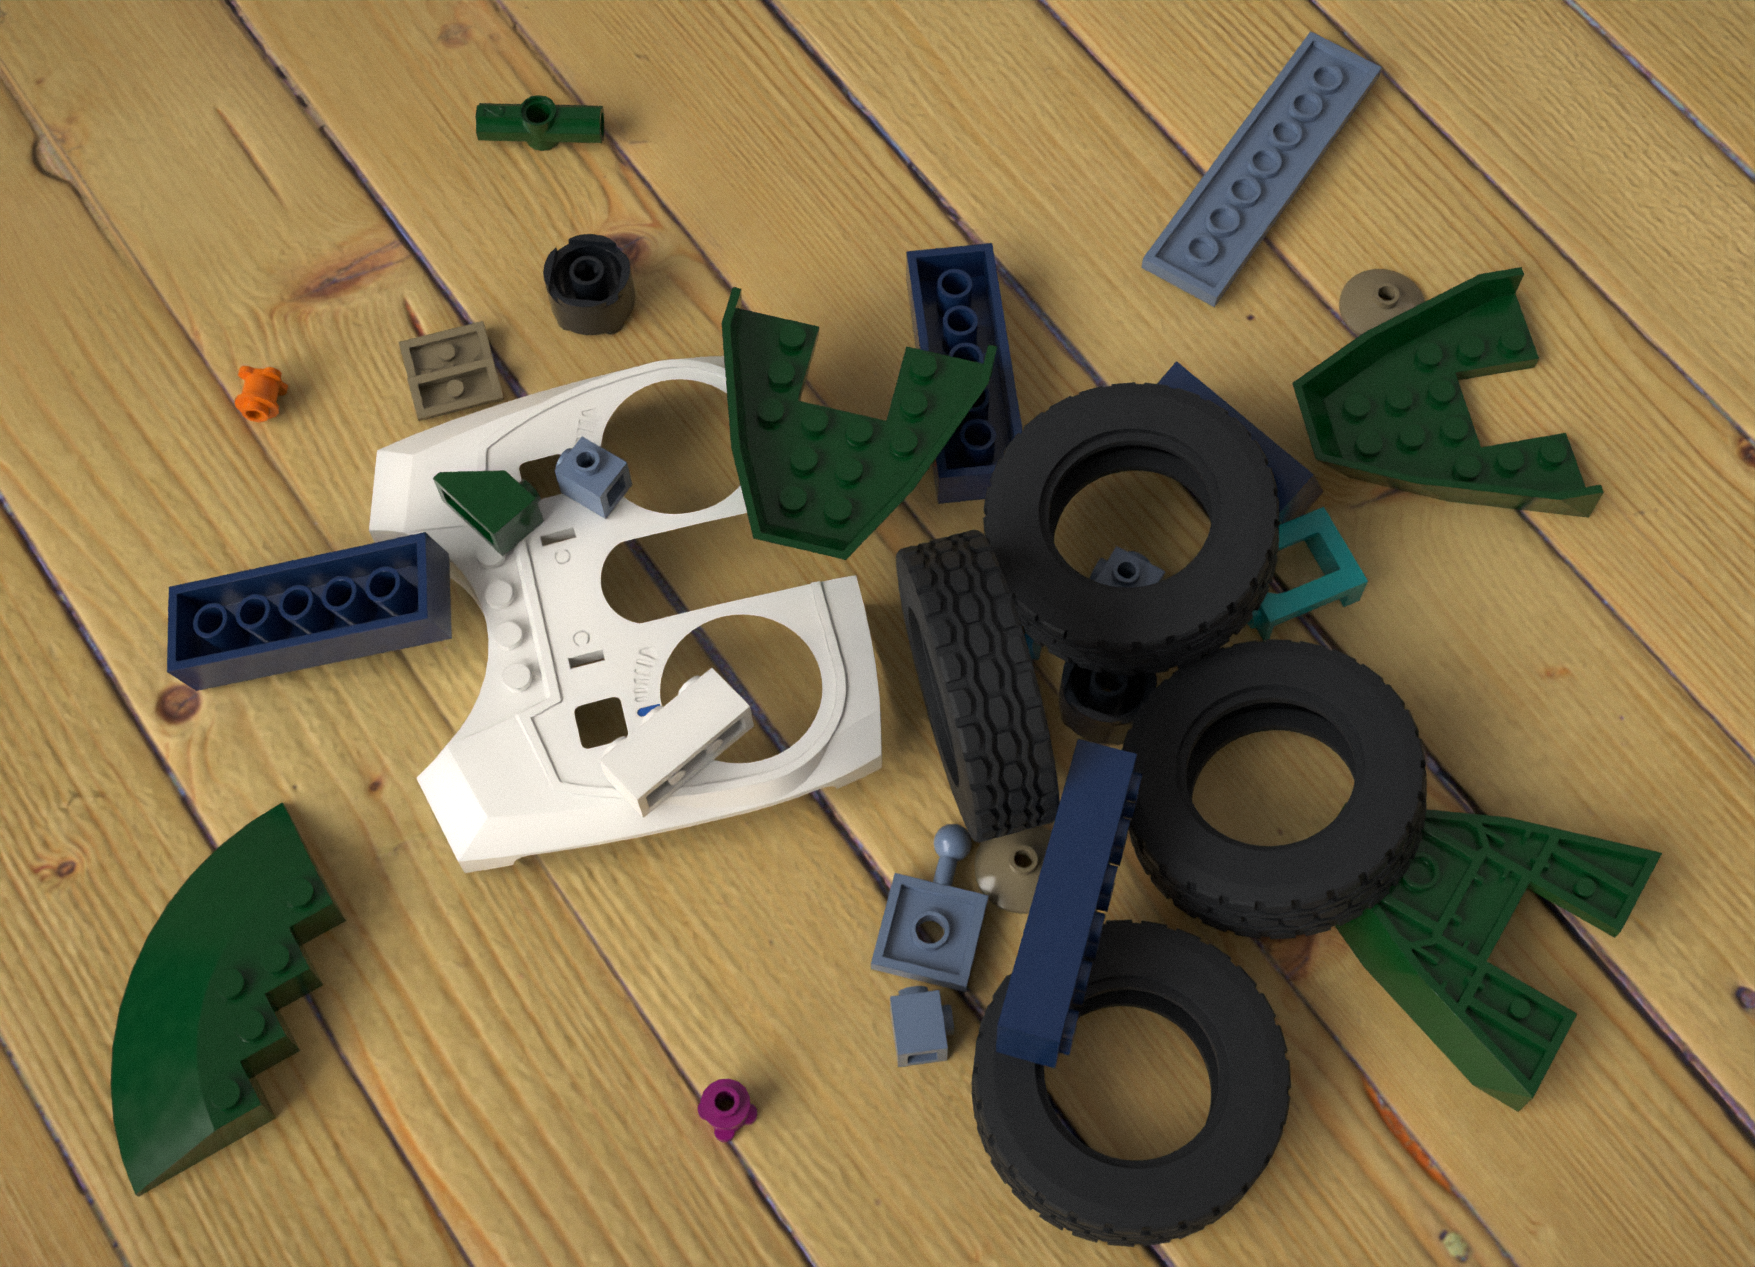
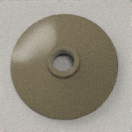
(1361, 301)
(1001, 878)

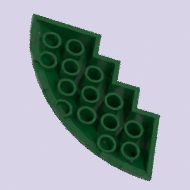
(210, 998)

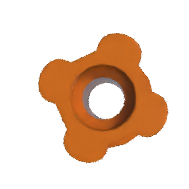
(260, 393)

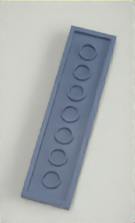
(1261, 169)

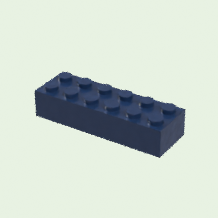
(958, 315)
(309, 612)
(1064, 912)

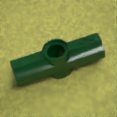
(540, 123)

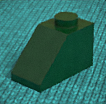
(492, 505)

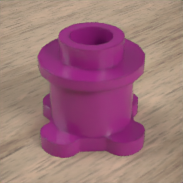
(729, 1121)

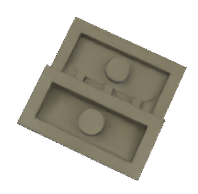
(451, 371)

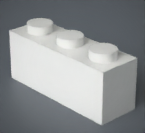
(676, 741)

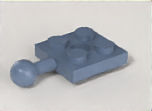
(918, 901)

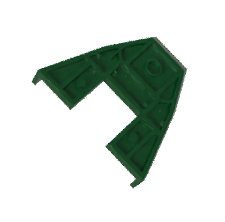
(1398, 418)
(824, 473)
(1447, 914)

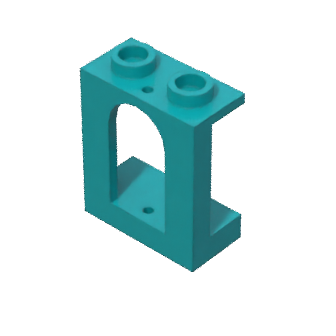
(1342, 573)

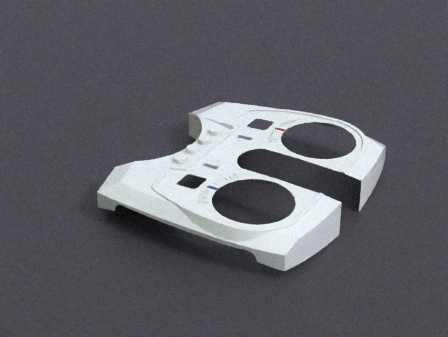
(516, 767)

